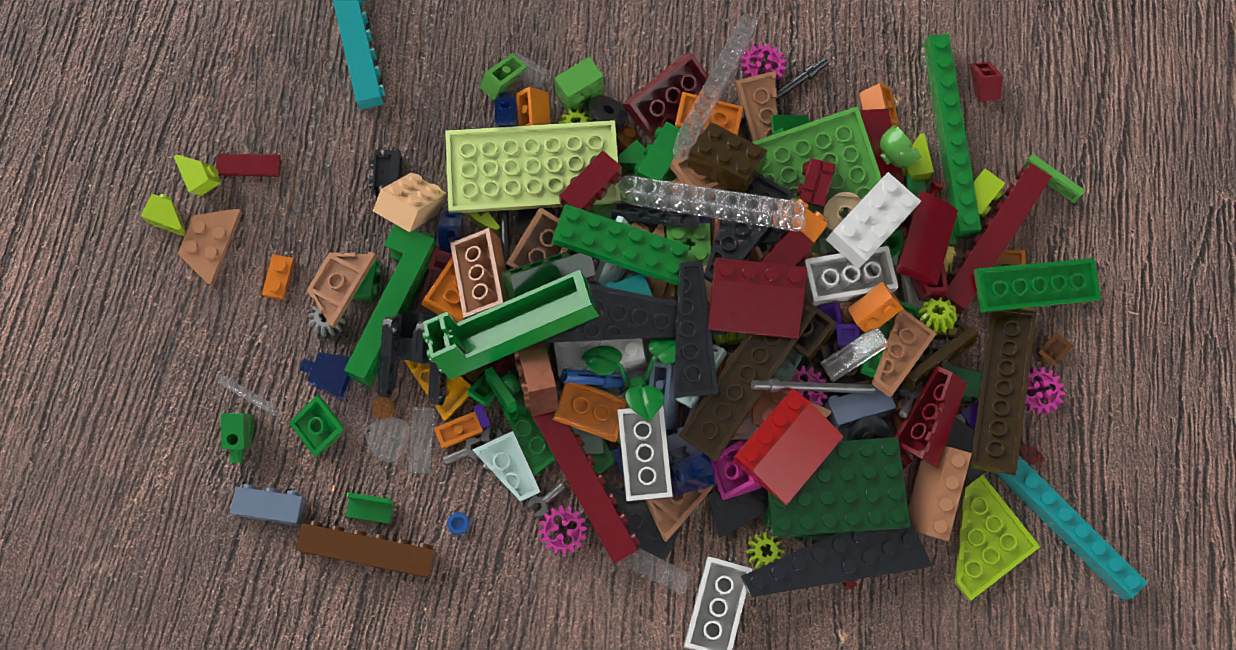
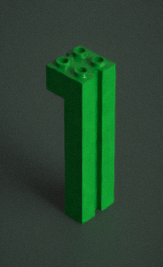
(414, 255)
(508, 326)

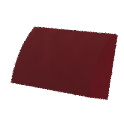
(927, 239)

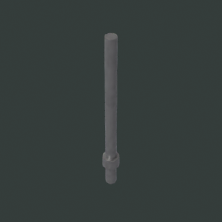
(776, 385)

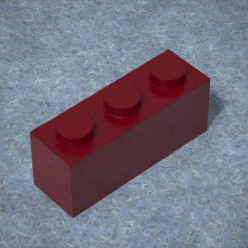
(592, 183)

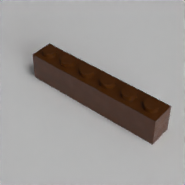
(366, 550)

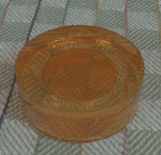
(383, 408)

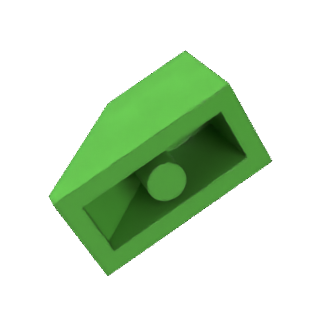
(502, 76)

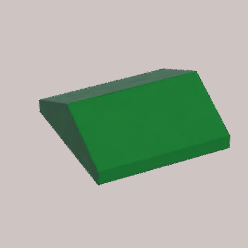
(317, 426)

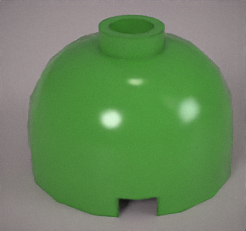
(897, 148)

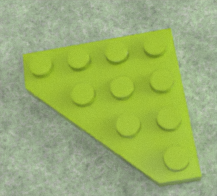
(989, 539)

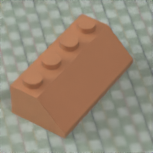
(479, 271)
(938, 494)

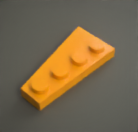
(455, 392)

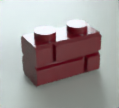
(817, 182)

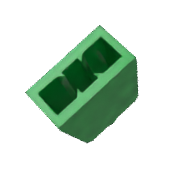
(234, 426)

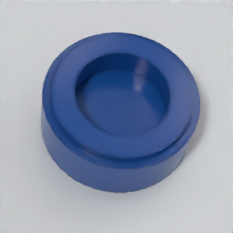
(458, 523)

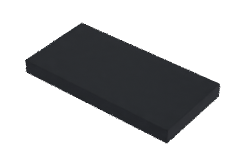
(642, 524)

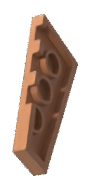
(906, 344)

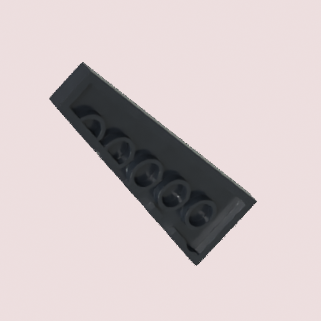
(693, 343)

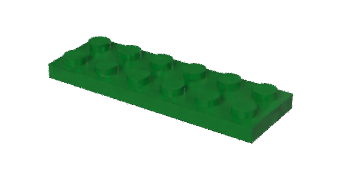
(620, 244)
(1037, 285)

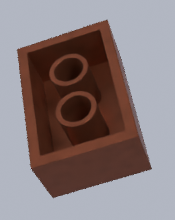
(537, 379)

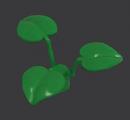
(641, 398)

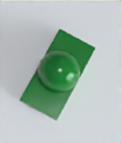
(504, 388)

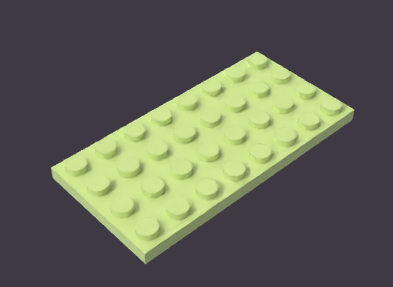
(523, 164)

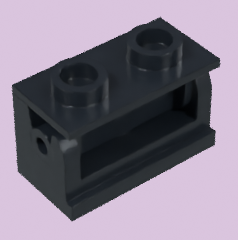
(386, 169)

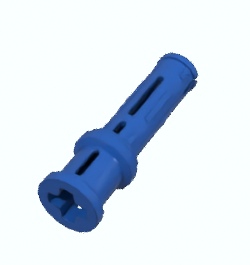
(589, 377)

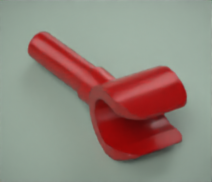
(935, 187)

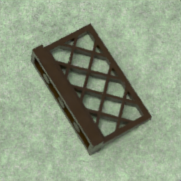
(943, 355)

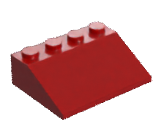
(788, 447)

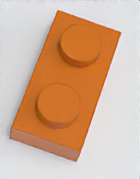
(278, 277)
(458, 430)

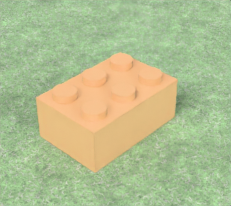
(409, 201)

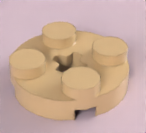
(836, 205)

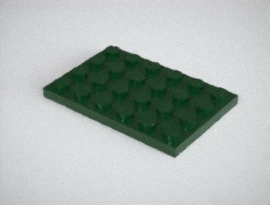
(850, 491)

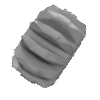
(321, 326)

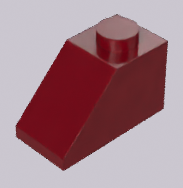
(986, 81)

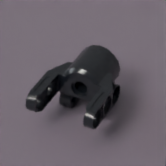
(404, 340)

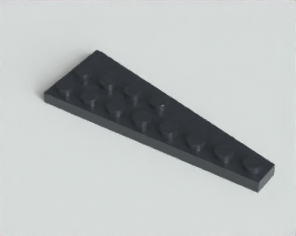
(625, 317)
(839, 560)

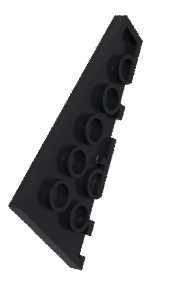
(738, 239)

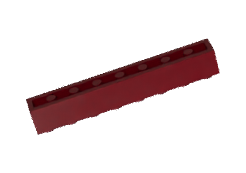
(997, 234)
(588, 487)

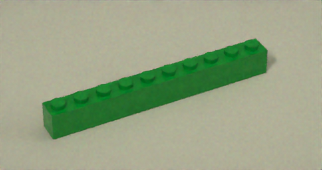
(951, 135)

